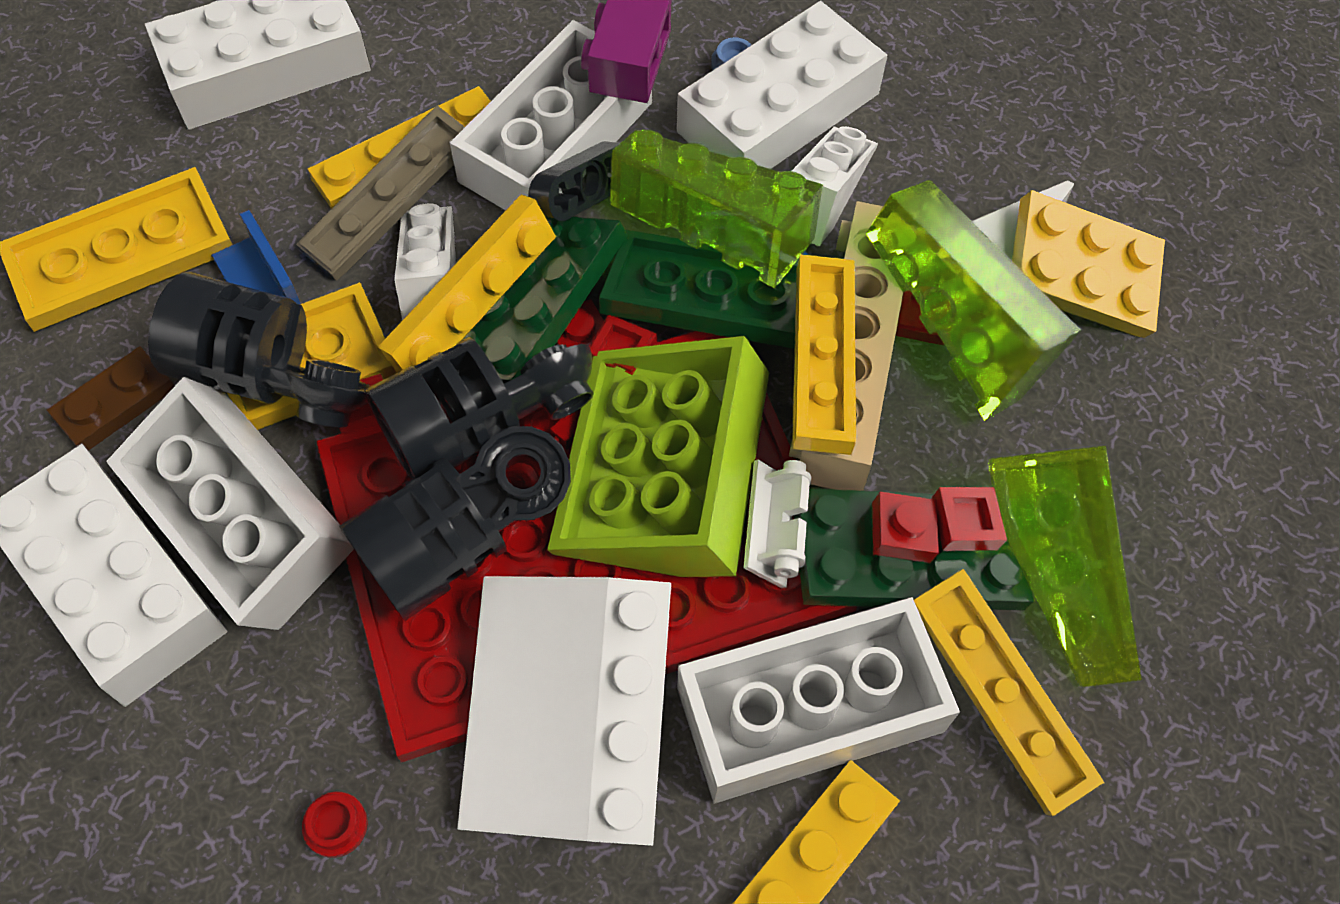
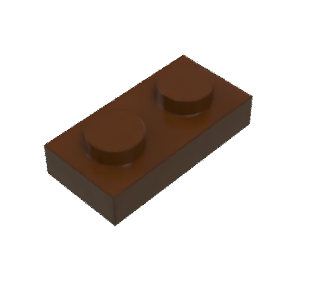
(111, 399)

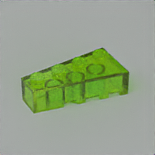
(717, 201)

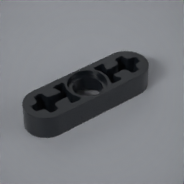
(568, 177)

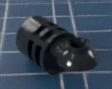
(248, 347)
(473, 400)
(454, 520)

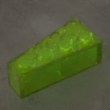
(971, 295)

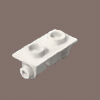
(773, 539)

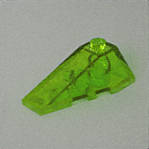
(1069, 547)

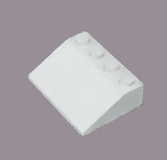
(567, 709)

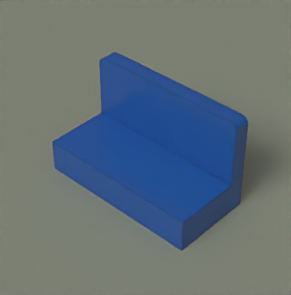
(254, 263)

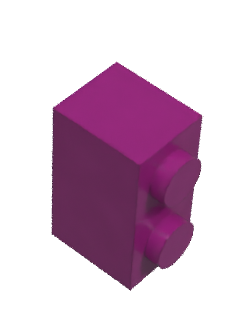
(627, 47)

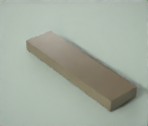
(382, 195)

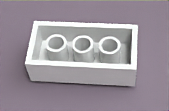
(254, 53)
(783, 89)
(539, 122)
(230, 505)
(103, 576)
(814, 699)

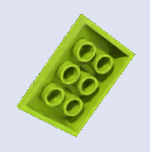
(665, 459)

